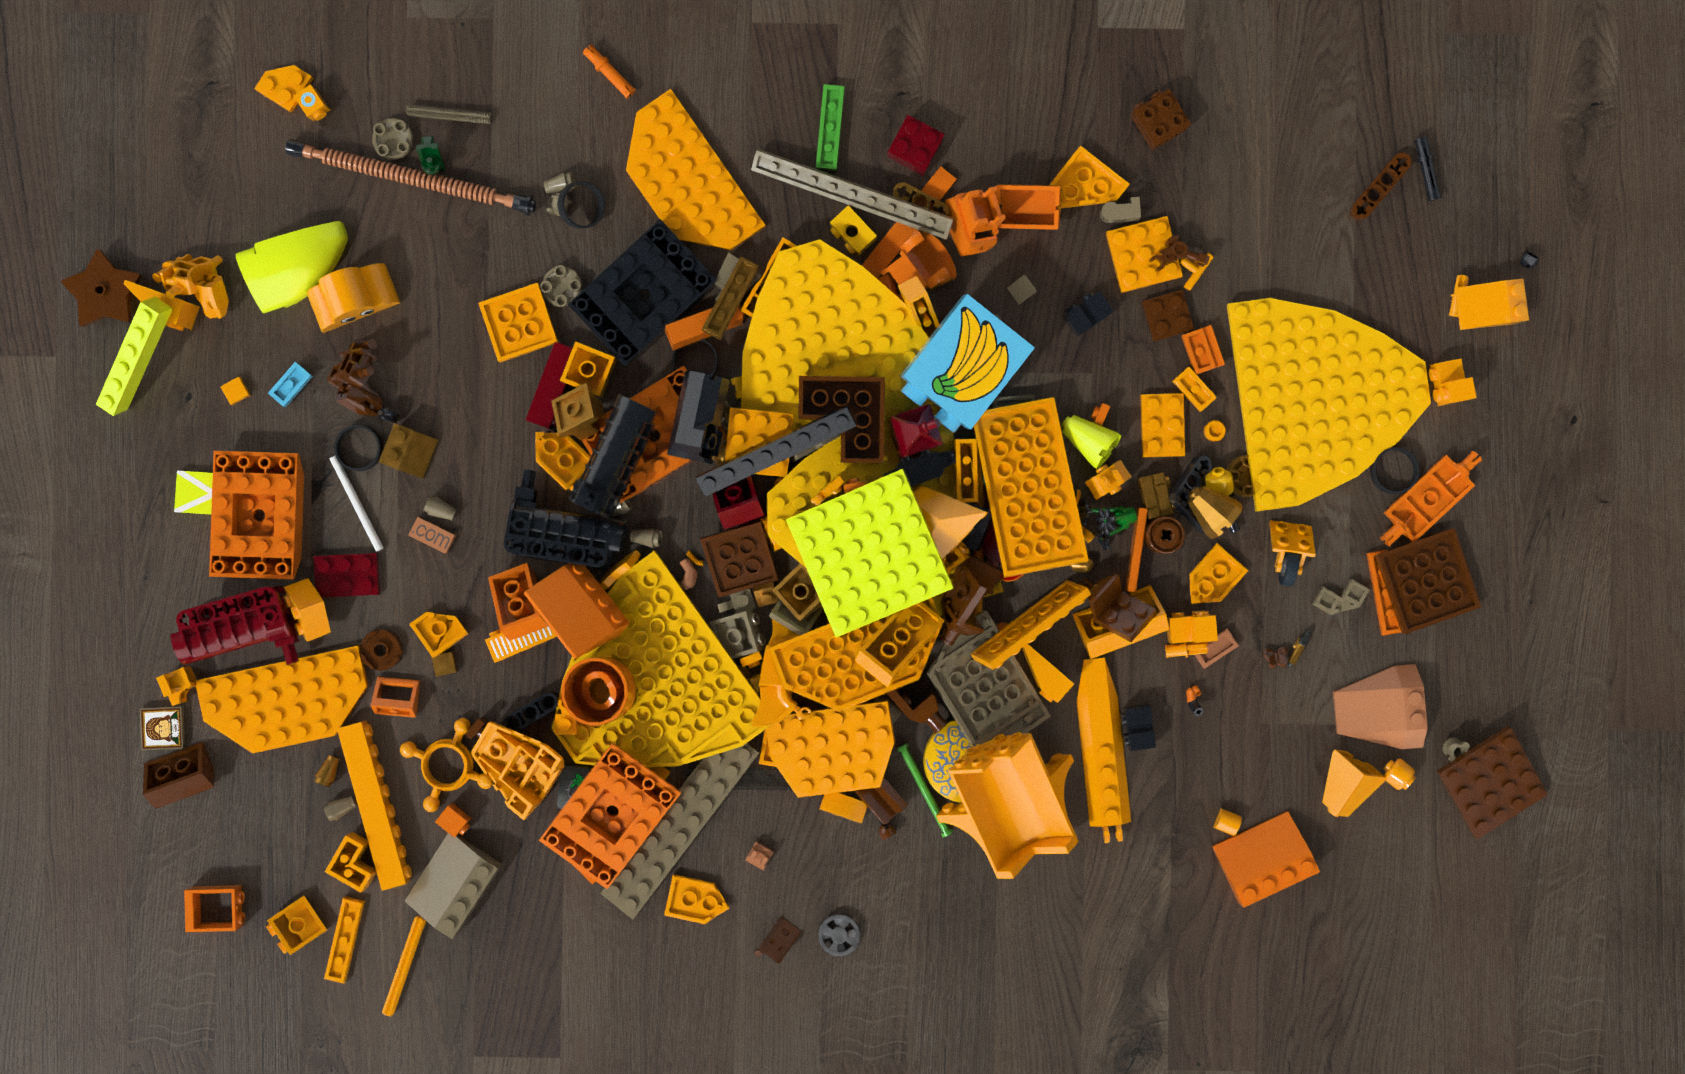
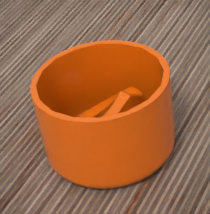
(577, 695)

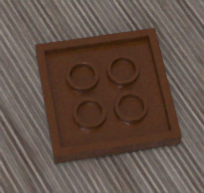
(739, 558)

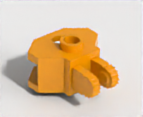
(1108, 479)

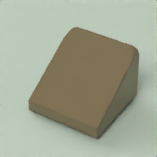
(1021, 289)

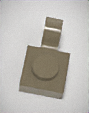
(739, 601)

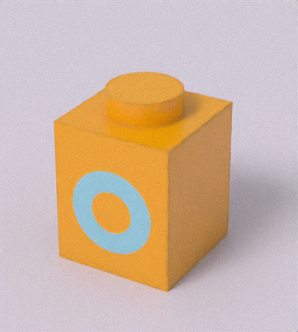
(312, 103)

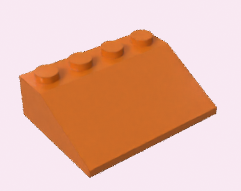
(577, 609)
(1265, 859)

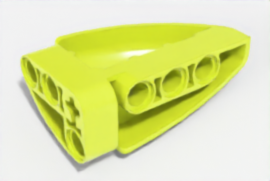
(290, 264)

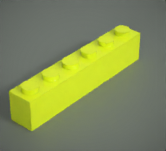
(134, 355)

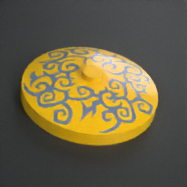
(940, 756)

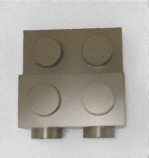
(739, 633)

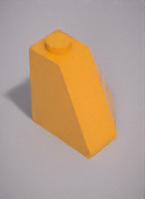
(1349, 783)

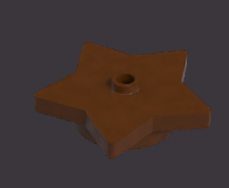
(88, 287)

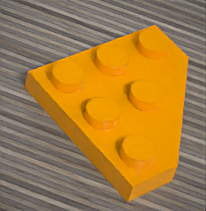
(1088, 181)

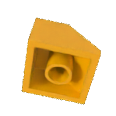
(589, 367)

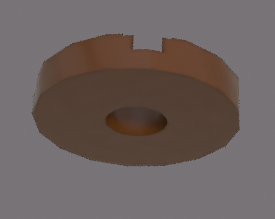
(393, 650)

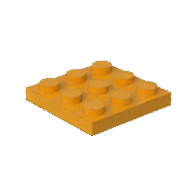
(1132, 249)
(518, 322)
(754, 428)

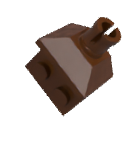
(958, 606)
(1116, 609)
(923, 711)

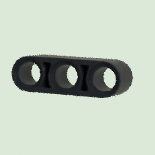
(522, 713)

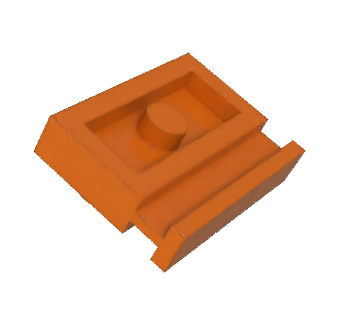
(1203, 350)

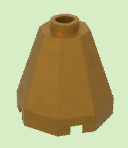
(1213, 510)

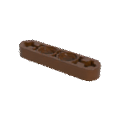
(1382, 188)

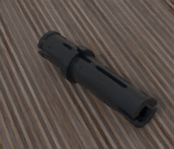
(1427, 168)

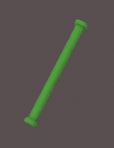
(923, 787)

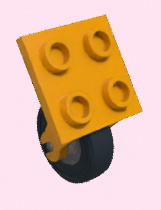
(1292, 546)

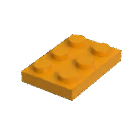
(1162, 425)

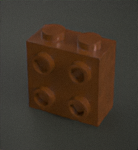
(1160, 119)

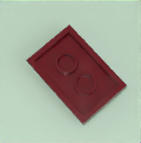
(347, 575)

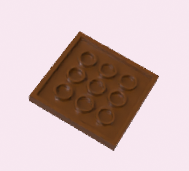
(1428, 581)
(1492, 782)

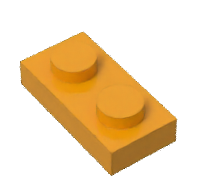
(1194, 389)

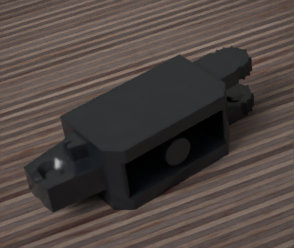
(925, 467)

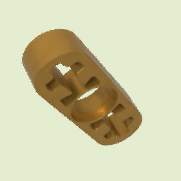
(909, 189)

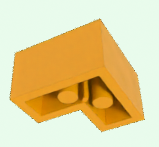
(1451, 383)
(308, 609)
(1192, 628)
(347, 864)

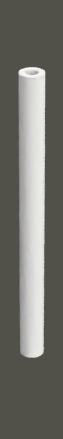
(357, 504)

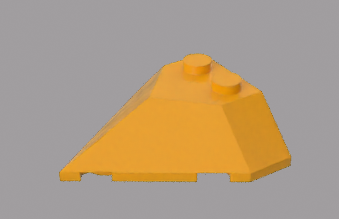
(946, 517)

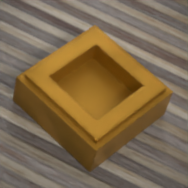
(444, 664)

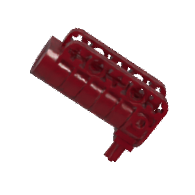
(236, 628)

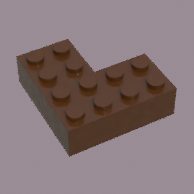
(866, 402)

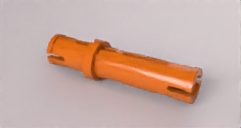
(602, 64)

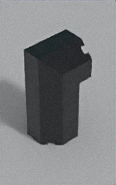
(698, 417)

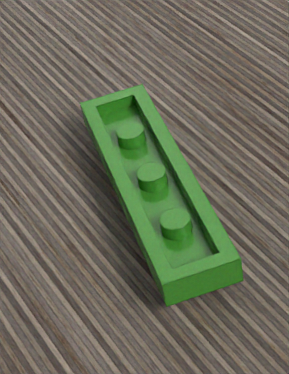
(830, 127)

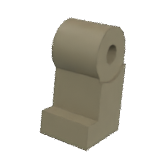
(1118, 213)

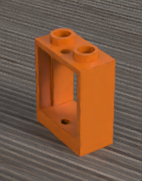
(193, 909)

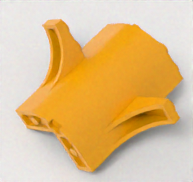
(1011, 802)

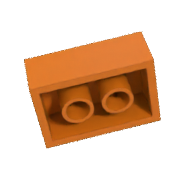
(513, 609)

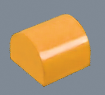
(1228, 822)

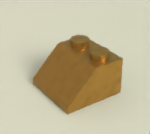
(408, 451)
(798, 593)

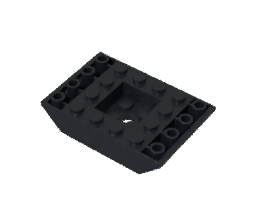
(653, 264)

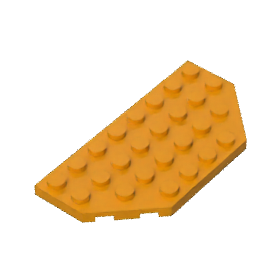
(687, 179)
(826, 669)
(284, 702)

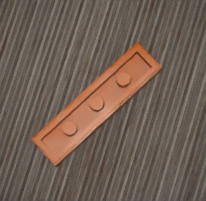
(1136, 550)
(1386, 616)

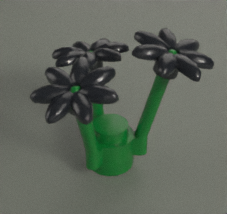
(1122, 516)

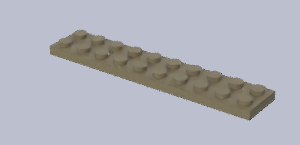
(678, 828)

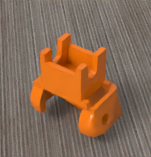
(973, 214)
(925, 258)

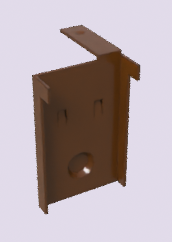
(779, 940)

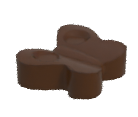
(1276, 658)

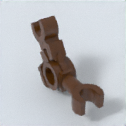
(1177, 251)

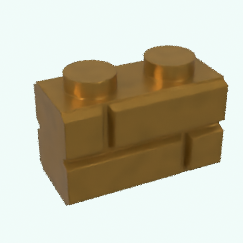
(1155, 495)

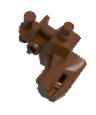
(351, 376)

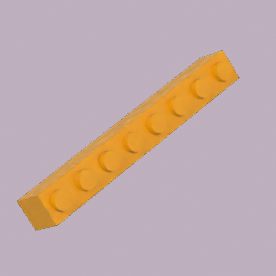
(374, 805)

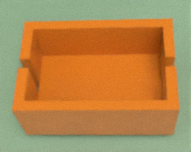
(1030, 206)

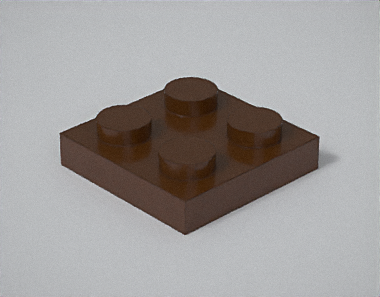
(1167, 315)

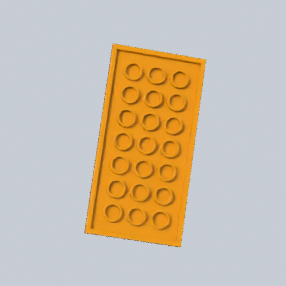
(1029, 488)

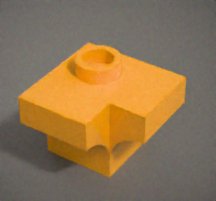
(177, 684)

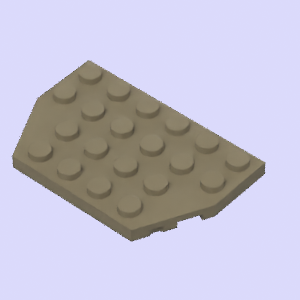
(982, 698)

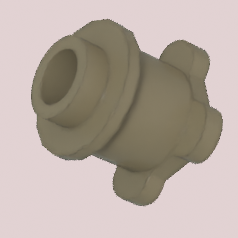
(554, 207)
(1454, 748)

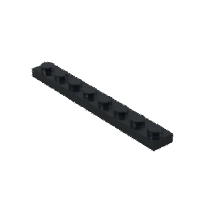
(776, 450)

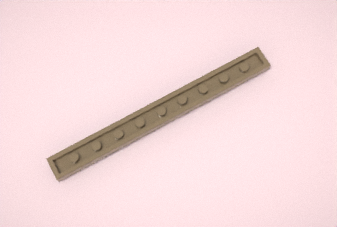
(852, 194)

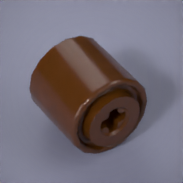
(1153, 535)

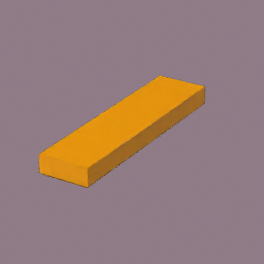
(344, 939)

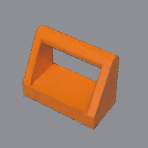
(395, 707)

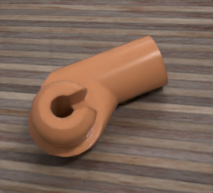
(690, 574)

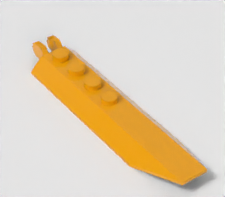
(1102, 749)

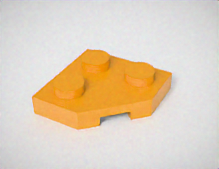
(283, 84)
(438, 631)

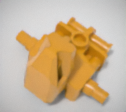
(196, 277)

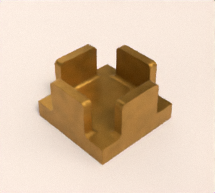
(577, 411)

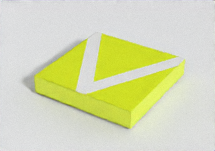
(193, 492)

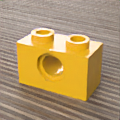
(849, 219)

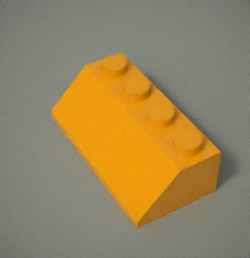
(1102, 641)

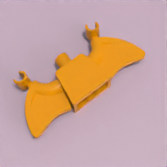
(774, 698)

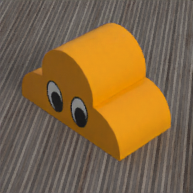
(352, 295)

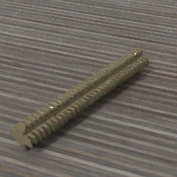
(450, 115)

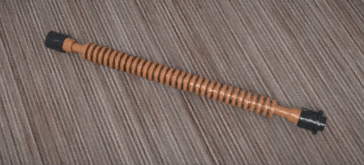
(409, 176)

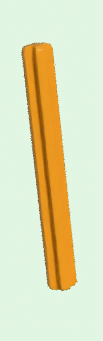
(404, 966)

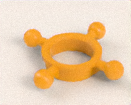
(409, 749)

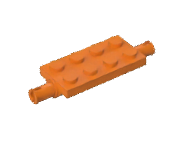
(1429, 498)

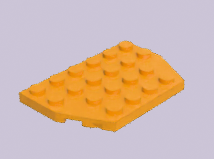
(833, 748)

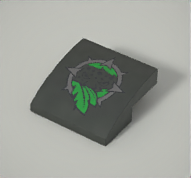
(570, 779)

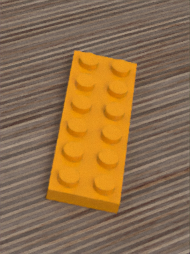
(1030, 624)

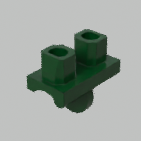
(430, 155)

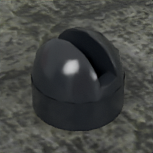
(1529, 259)

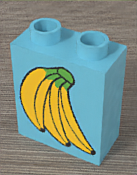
(965, 364)

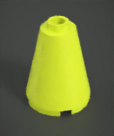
(1090, 439)

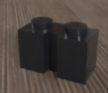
(1088, 314)
(1138, 727)

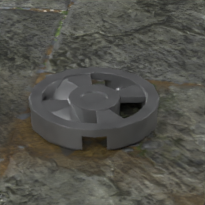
(839, 934)

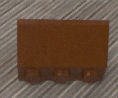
(177, 775)

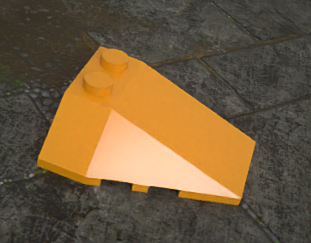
(518, 766)

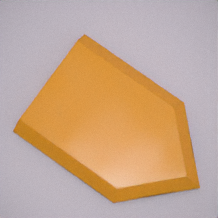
(560, 457)
(1215, 576)
(694, 900)

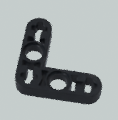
(1183, 487)

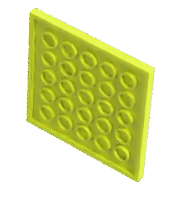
(869, 553)

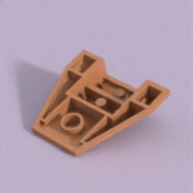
(1384, 708)

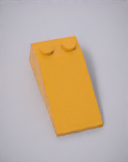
(898, 642)

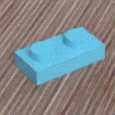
(290, 384)

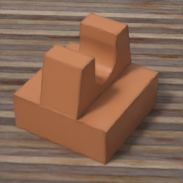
(759, 855)

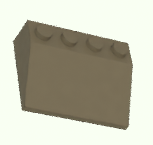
(452, 884)

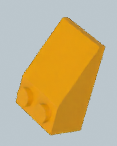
(1492, 304)
(183, 312)
(1047, 677)

